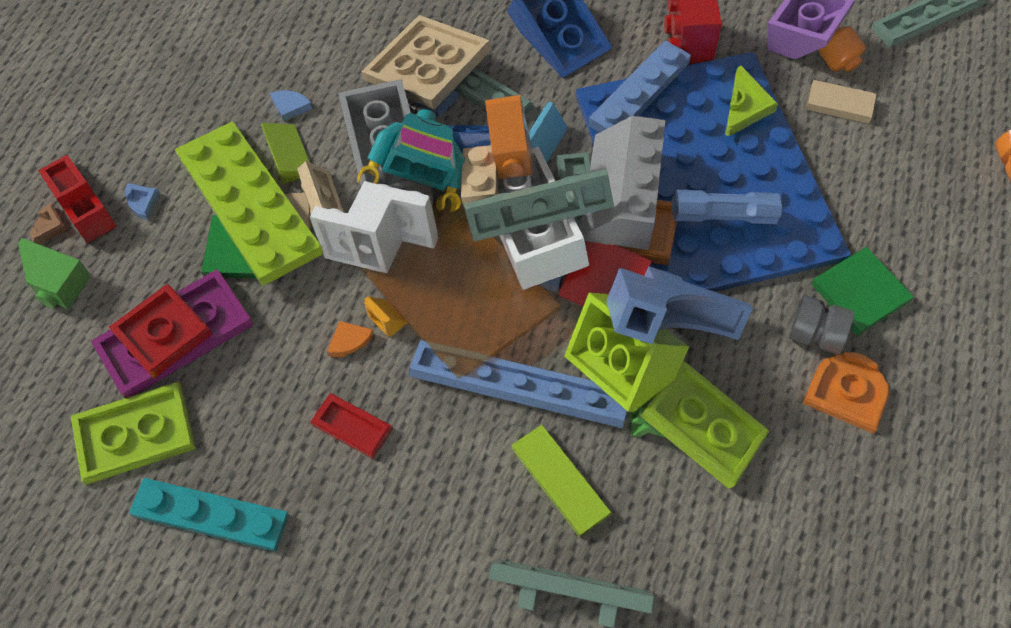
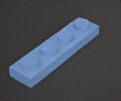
(641, 86)

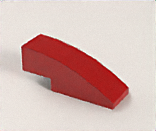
(77, 199)

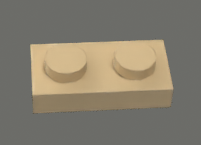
(478, 174)
(318, 187)

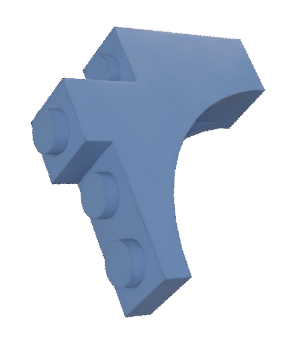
(664, 301)

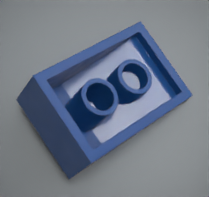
(560, 32)

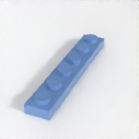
(524, 386)

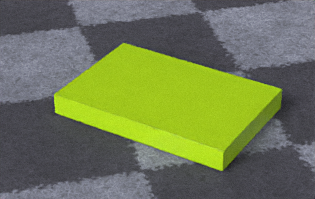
(706, 425)
(132, 433)

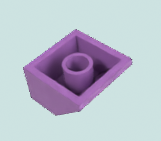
(805, 25)

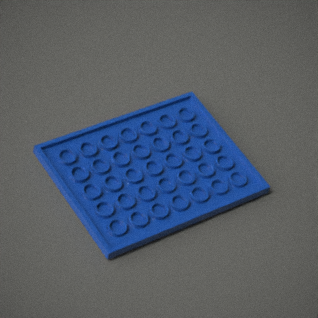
(754, 159)

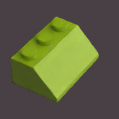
(619, 364)

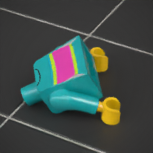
(421, 153)

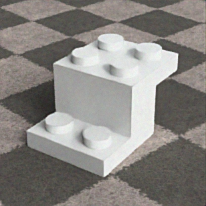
(375, 226)

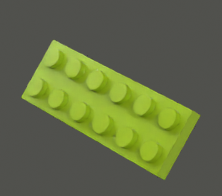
(249, 203)

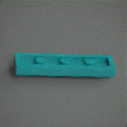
(209, 514)

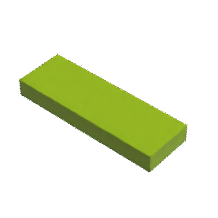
(561, 481)

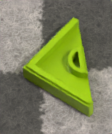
(748, 103)

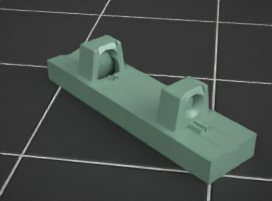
(539, 205)
(607, 593)

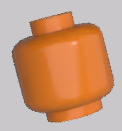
(843, 50)

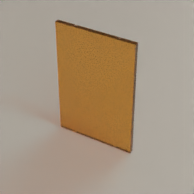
(461, 294)

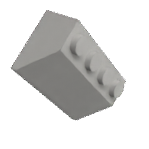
(633, 163)

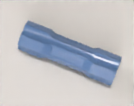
(752, 207)

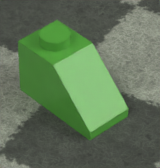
(52, 274)

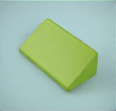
(285, 149)

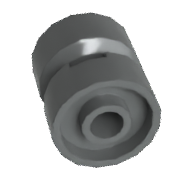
(821, 324)

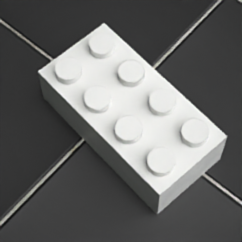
(546, 249)

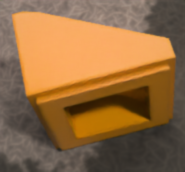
(384, 315)

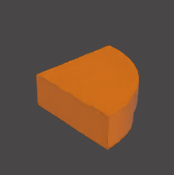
(348, 339)

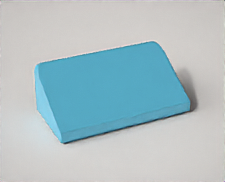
(547, 130)

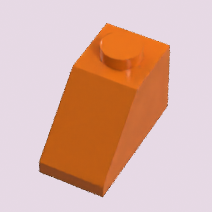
(509, 137)

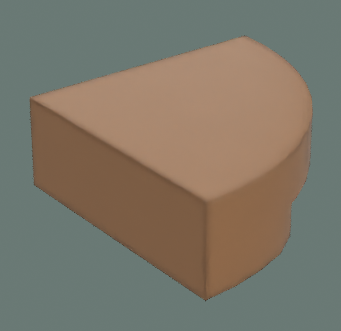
(47, 225)

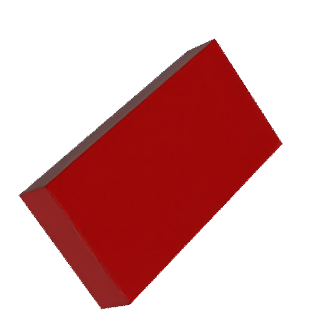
(351, 425)

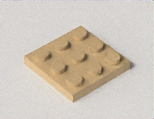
(428, 60)

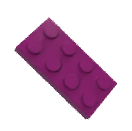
(213, 304)

